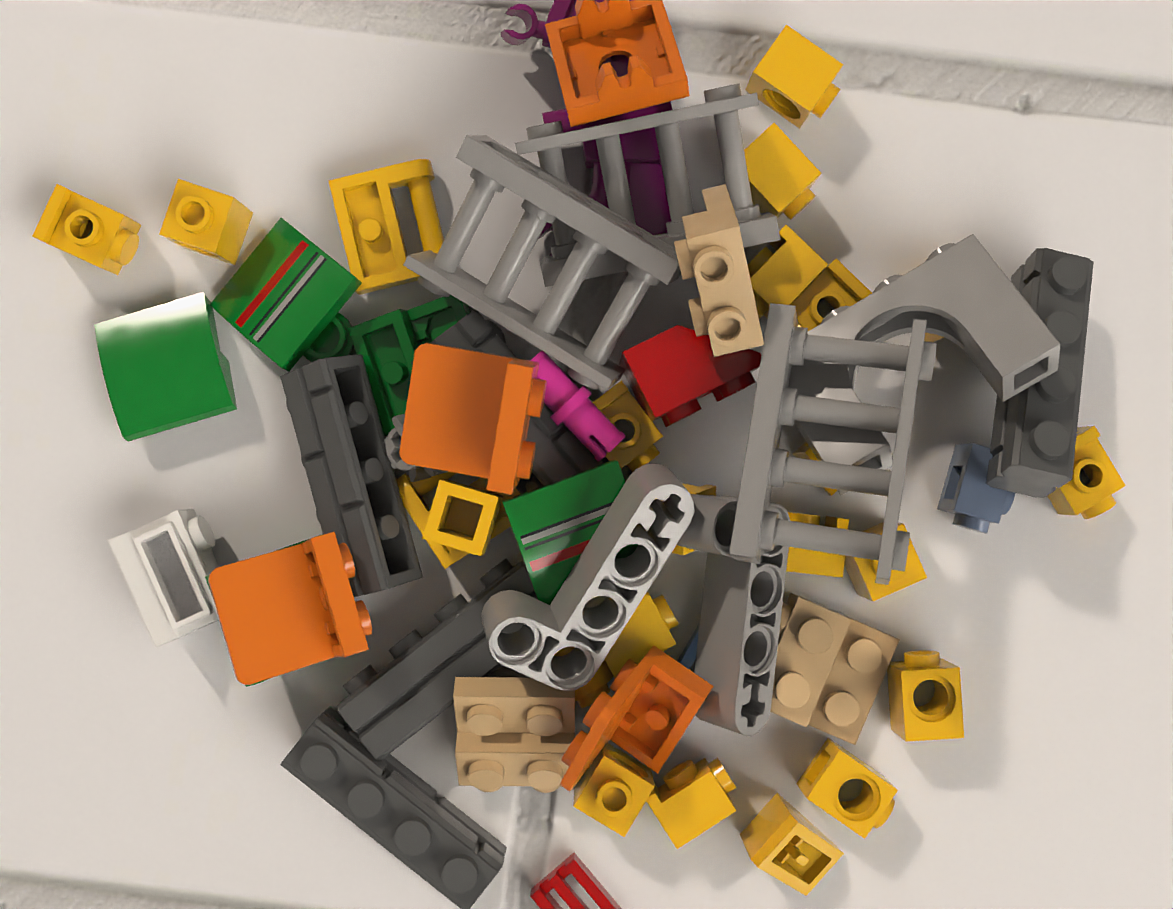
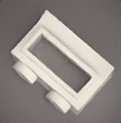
(167, 573)

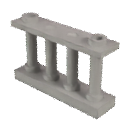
(721, 103)
(596, 231)
(771, 467)

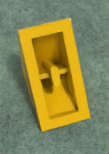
(789, 846)

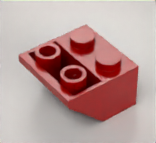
(679, 368)

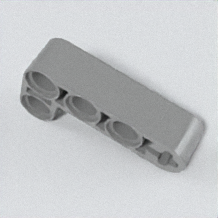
(631, 519)
(736, 618)

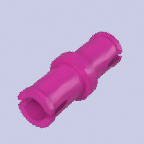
(576, 410)

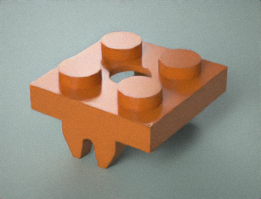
(609, 29)

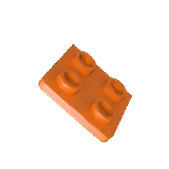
(472, 414)
(289, 609)
(643, 717)

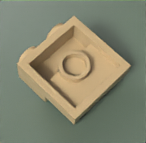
(719, 263)
(828, 668)
(512, 732)

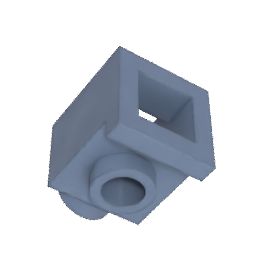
(967, 492)

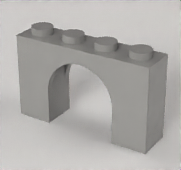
(963, 300)

